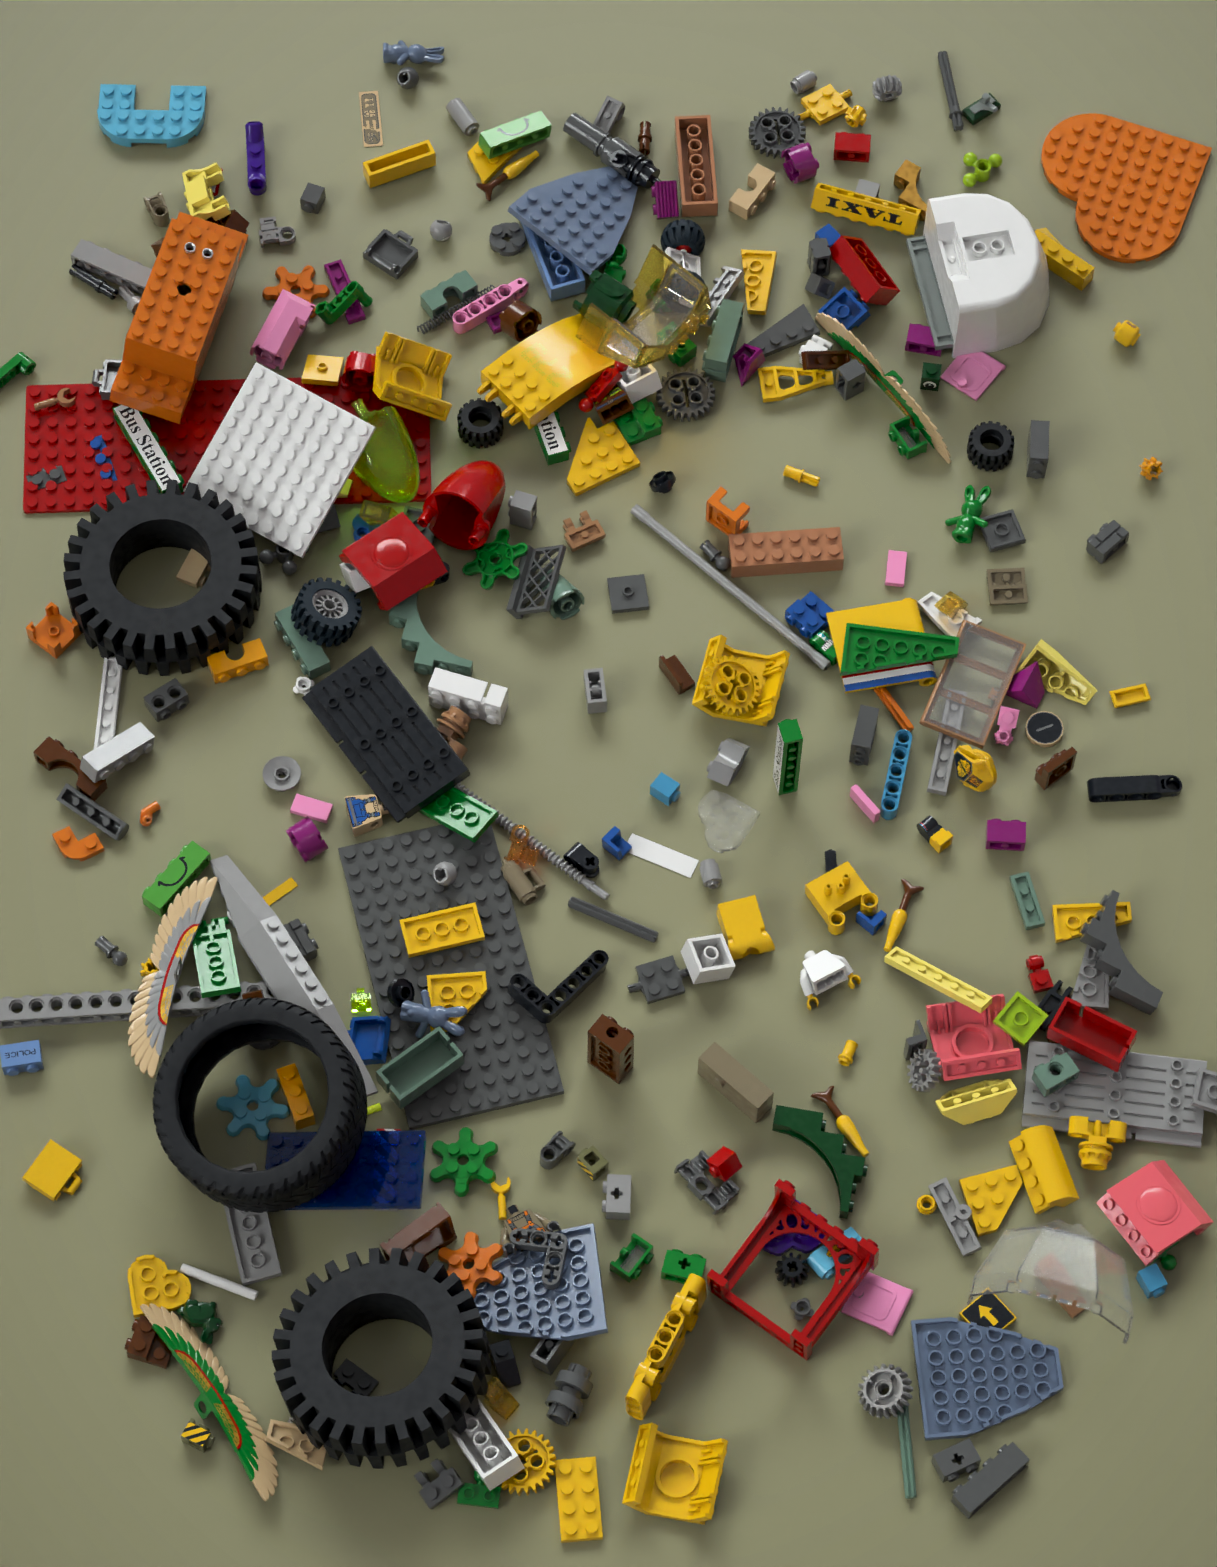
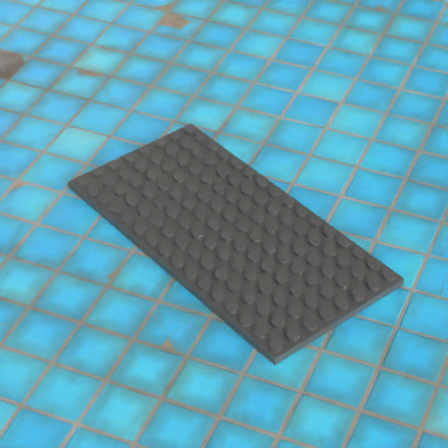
(503, 1044)

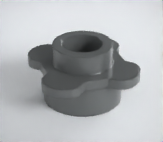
(802, 1303)

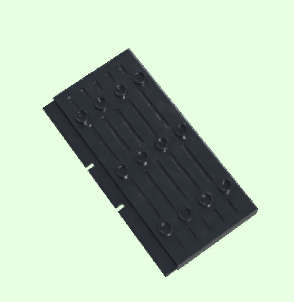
(386, 735)

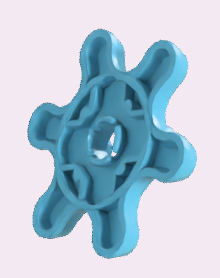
(255, 1119)

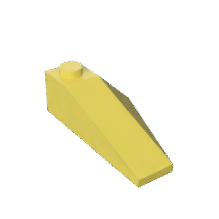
(1059, 674)

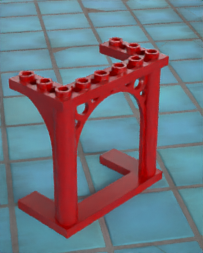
(864, 1255)

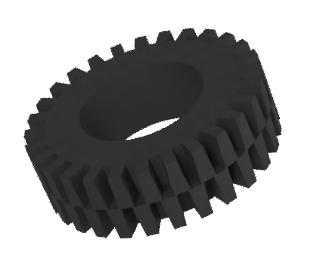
(151, 523)
(392, 1421)

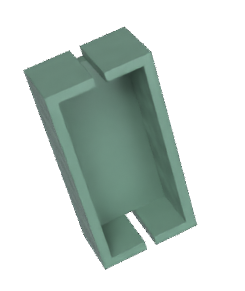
(723, 340)
(420, 1067)

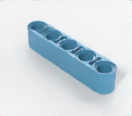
(896, 782)

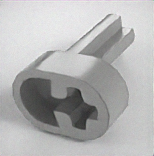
(130, 298)

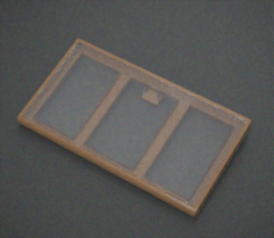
(973, 684)

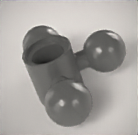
(289, 566)

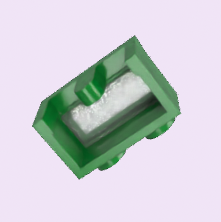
(906, 438)
(632, 1258)

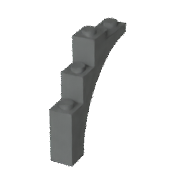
(1125, 980)

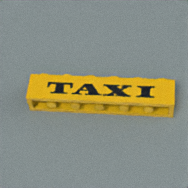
(865, 209)

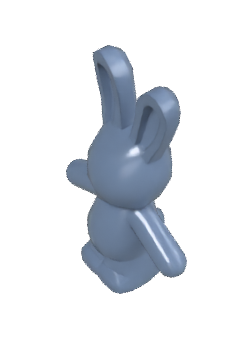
(415, 53)
(432, 1016)

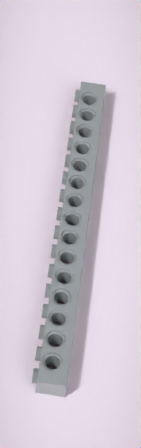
(106, 1011)

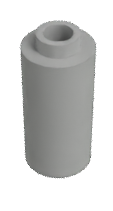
(462, 117)

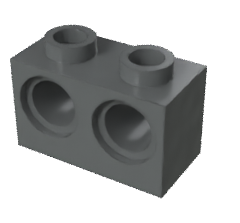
(163, 696)

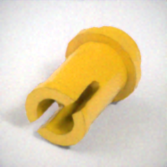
(847, 1054)

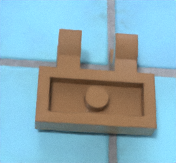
(584, 535)

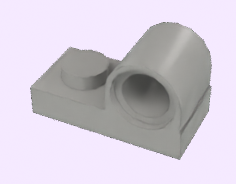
(609, 113)

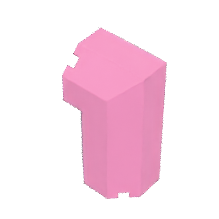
(282, 330)

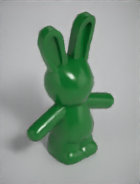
(970, 511)

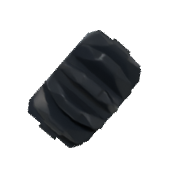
(798, 1274)

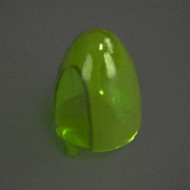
(389, 459)

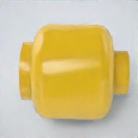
(1126, 333)

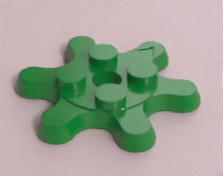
(504, 566)
(463, 1174)

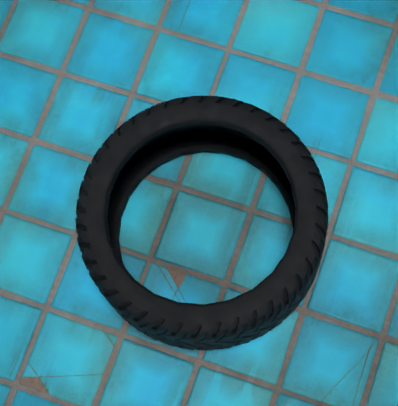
(211, 1040)

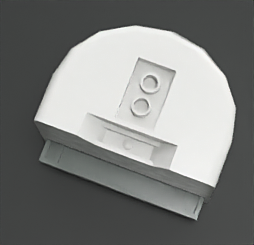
(979, 273)

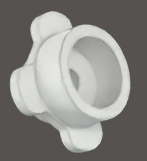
(303, 681)

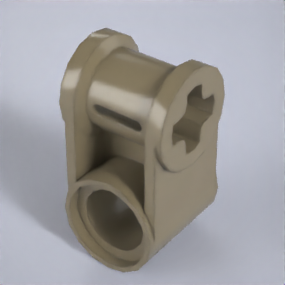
(158, 209)

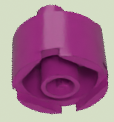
(800, 162)
(306, 839)

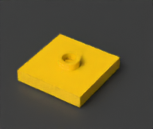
(322, 370)

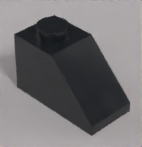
(505, 1363)

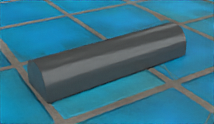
(93, 812)

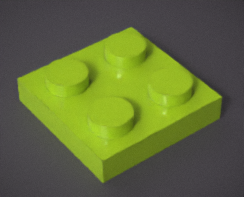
(1020, 1018)

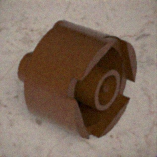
(519, 320)

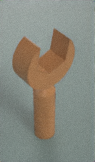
(53, 401)

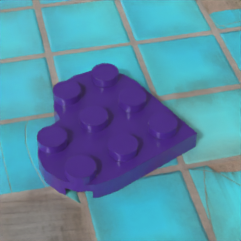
(797, 1241)

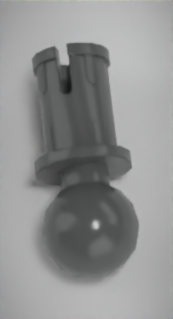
(722, 562)
(118, 957)

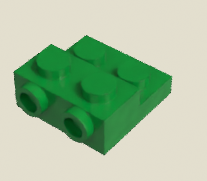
(639, 423)

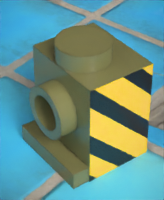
(592, 1155)
(197, 1436)

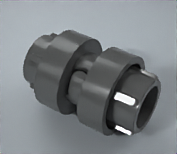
(572, 1387)

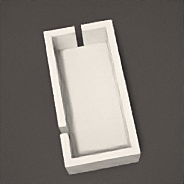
(467, 694)

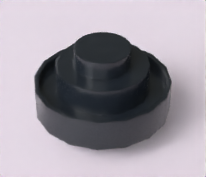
(662, 482)
(400, 991)

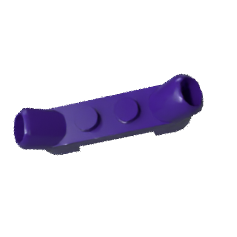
(255, 157)

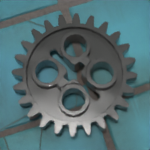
(766, 137)
(702, 392)

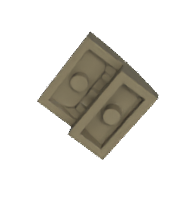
(1007, 586)

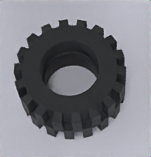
(990, 433)
(483, 435)

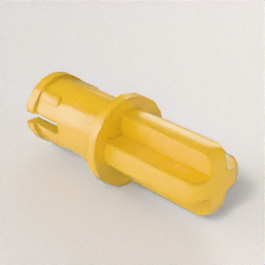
(801, 476)

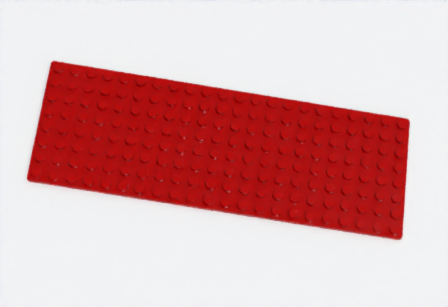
(64, 435)

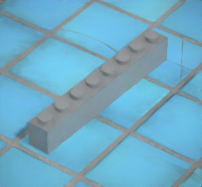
(114, 267)

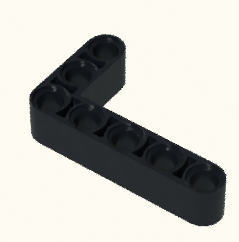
(563, 990)

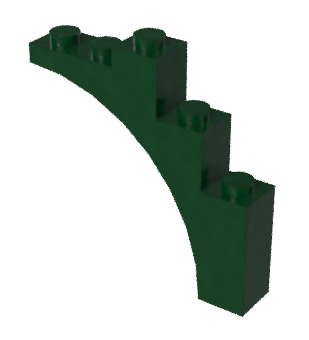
(810, 1129)

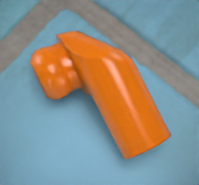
(147, 813)

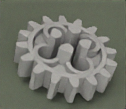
(924, 1070)

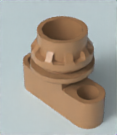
(452, 726)

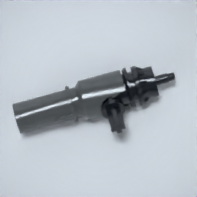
(613, 151)

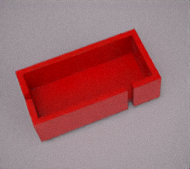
(1092, 1034)

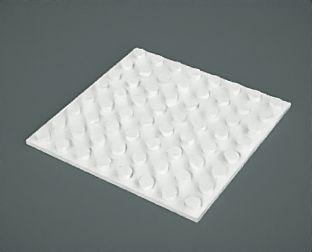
(281, 458)

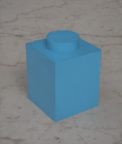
(665, 789)
(1152, 1281)

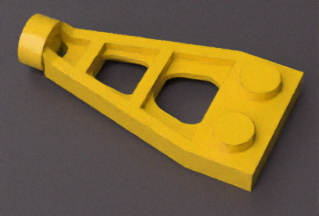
(770, 385)

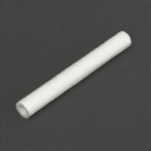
(219, 1281)

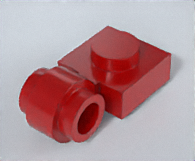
(1039, 979)

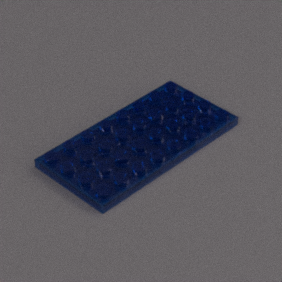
(381, 1175)

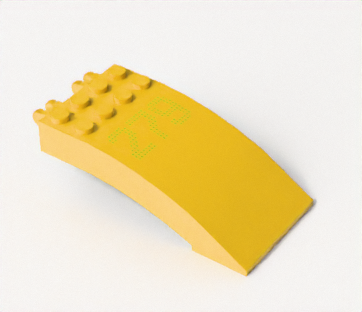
(543, 372)

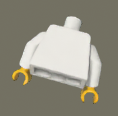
(823, 972)

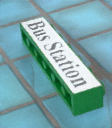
(552, 439)
(146, 447)
(787, 756)

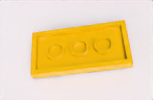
(442, 929)
(578, 1499)

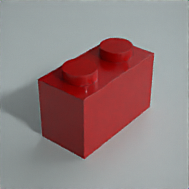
(852, 147)

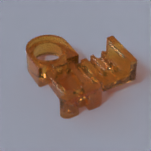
(519, 851)

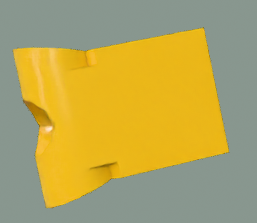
(743, 927)

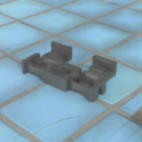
(694, 1174)

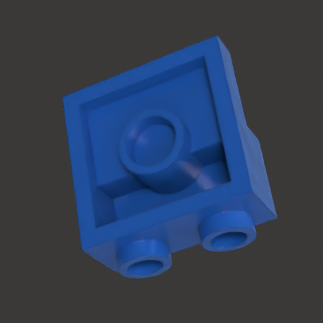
(846, 309)
(808, 615)

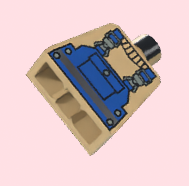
(364, 813)

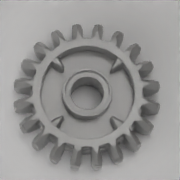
(891, 1402)

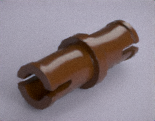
(644, 137)

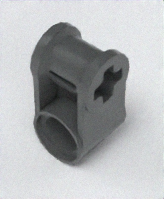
(558, 1148)

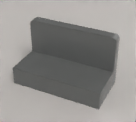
(916, 1042)

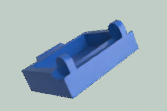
(371, 1038)

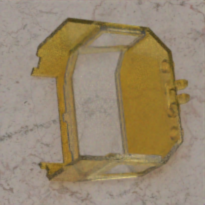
(670, 310)

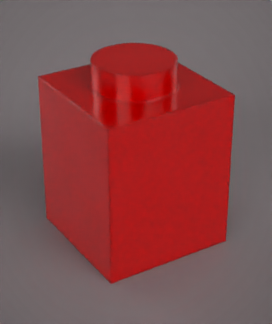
(724, 1163)

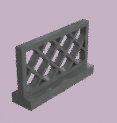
(522, 586)

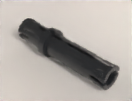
(99, 284)

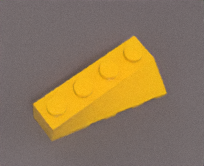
(1064, 262)

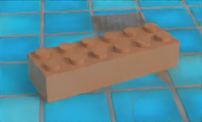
(696, 166)
(785, 552)

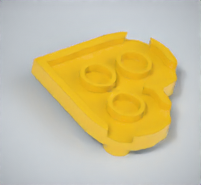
(155, 1284)

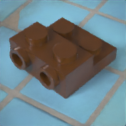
(1055, 768)
(147, 1345)

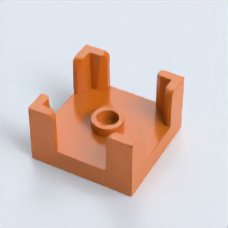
(722, 517)
(54, 631)

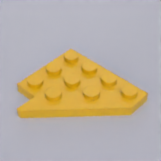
(600, 457)

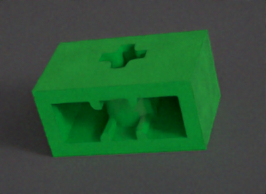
(674, 1262)

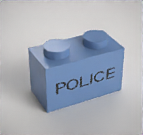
(21, 1057)

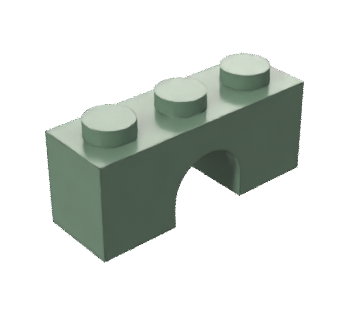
(460, 286)

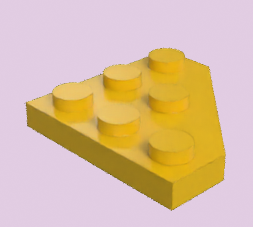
(456, 990)
(990, 1197)

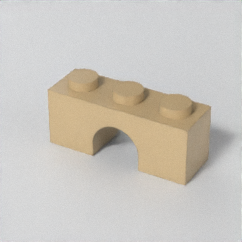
(746, 202)

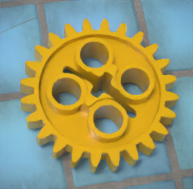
(731, 685)
(534, 1475)

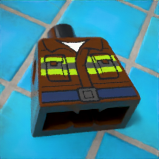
(613, 405)

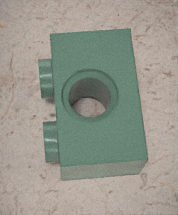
(1049, 1083)

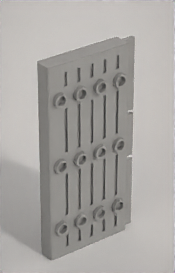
(1146, 1093)

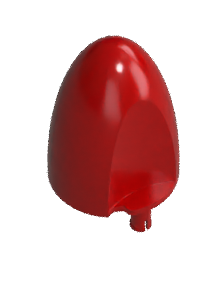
(465, 505)

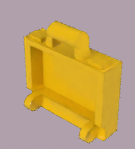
(53, 1171)

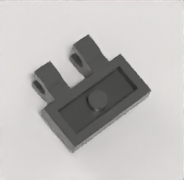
(442, 1487)

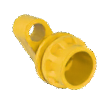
(1095, 1151)

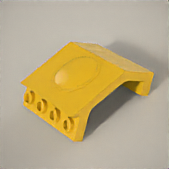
(411, 375)
(769, 671)
(674, 1475)

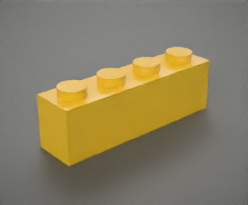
(399, 163)

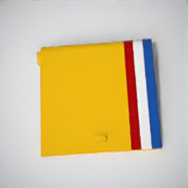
(893, 615)

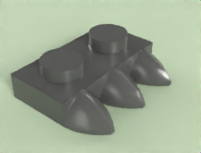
(42, 477)

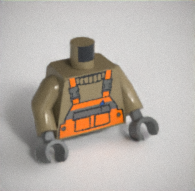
(524, 1220)

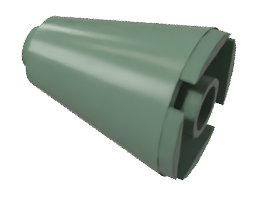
(565, 598)

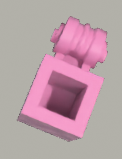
(1007, 720)

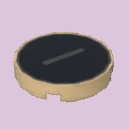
(1044, 729)

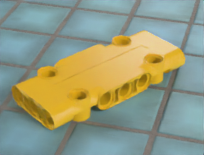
(677, 1322)

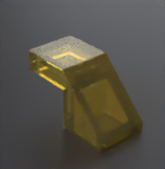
(376, 513)
(951, 604)

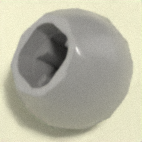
(440, 230)
(444, 873)

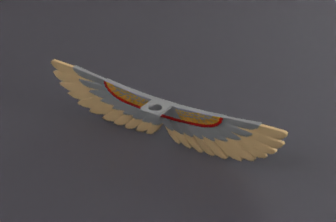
(156, 994)

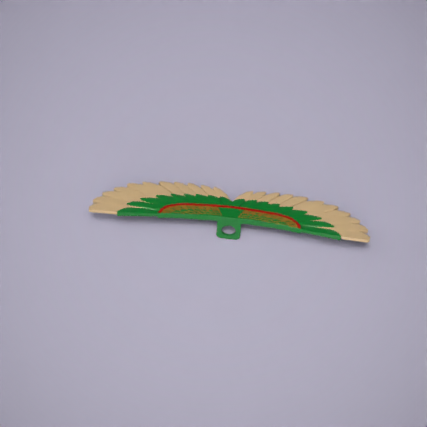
(887, 383)
(232, 1414)

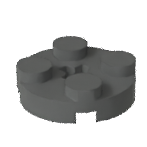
(504, 230)

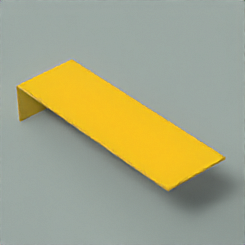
(280, 891)

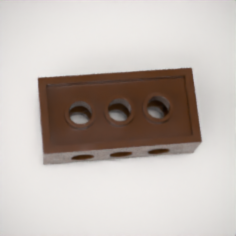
(610, 1048)

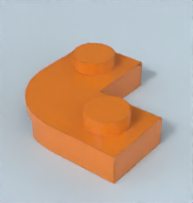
(75, 849)

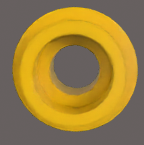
(926, 1199)

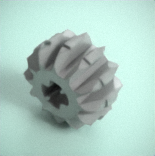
(887, 88)

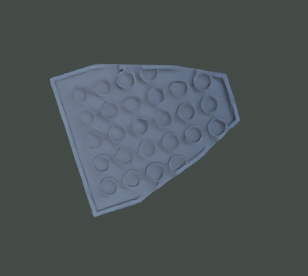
(580, 214)
(528, 1309)
(978, 1375)

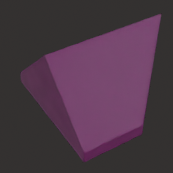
(748, 361)
(1027, 686)

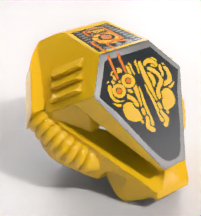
(975, 768)

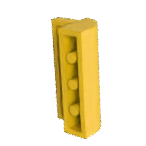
(1043, 1168)

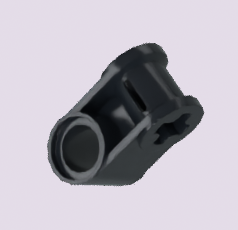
(583, 860)

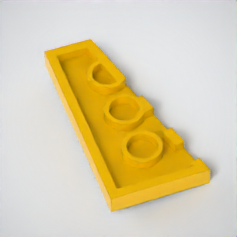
(758, 278)
(1070, 918)

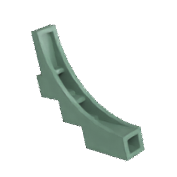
(417, 639)

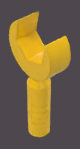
(501, 1190)

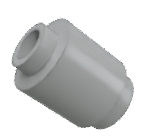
(803, 82)
(710, 873)

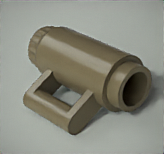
(520, 883)

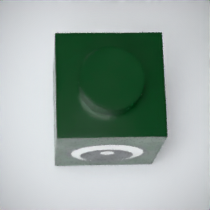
(930, 376)

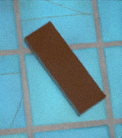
(824, 359)

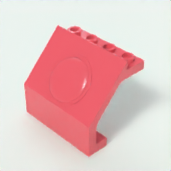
(970, 1040)
(1153, 1210)

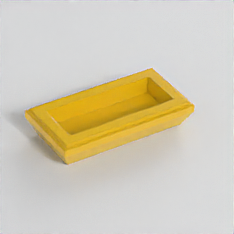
(1130, 695)

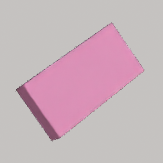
(896, 568)
(865, 803)
(312, 808)

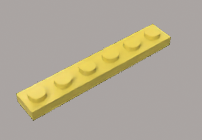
(938, 979)

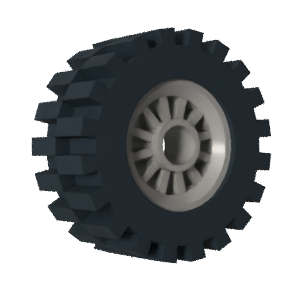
(326, 612)

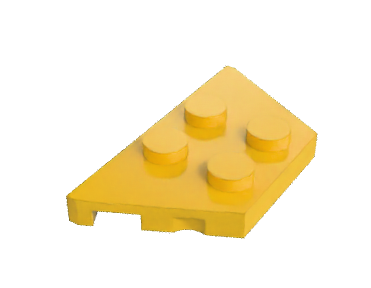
(487, 167)

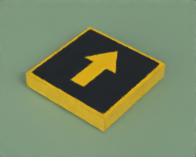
(988, 1311)

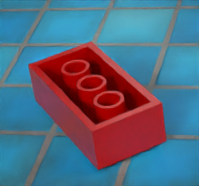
(863, 270)

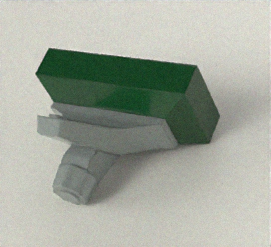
(981, 108)

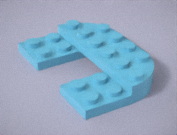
(169, 127)

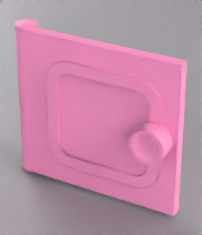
(972, 373)
(880, 1304)

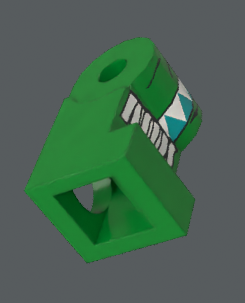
(823, 644)

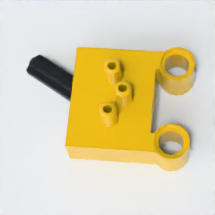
(839, 892)

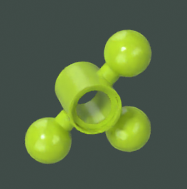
(970, 159)

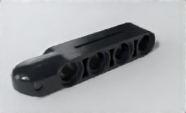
(1133, 788)

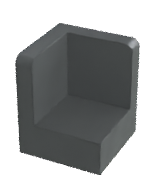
(820, 285)

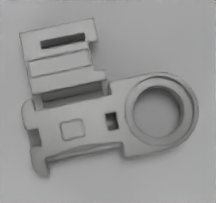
(273, 234)

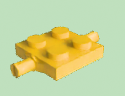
(824, 104)

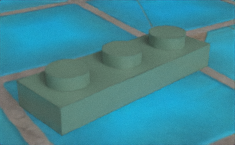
(1027, 901)

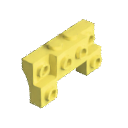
(199, 193)

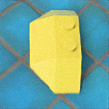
(977, 1100)

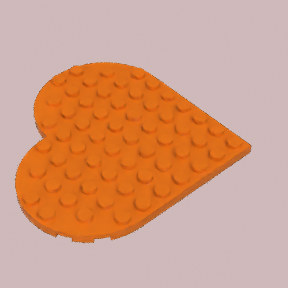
(1126, 182)

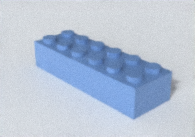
(558, 273)

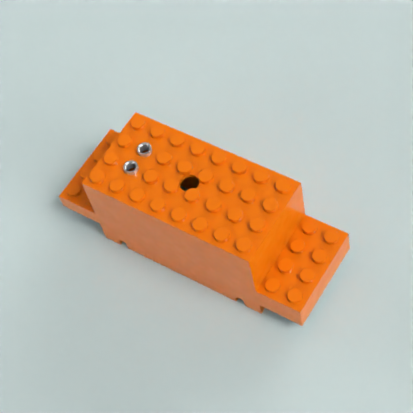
(174, 330)

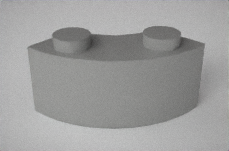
(728, 761)

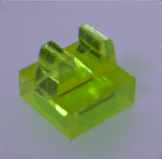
(361, 1001)

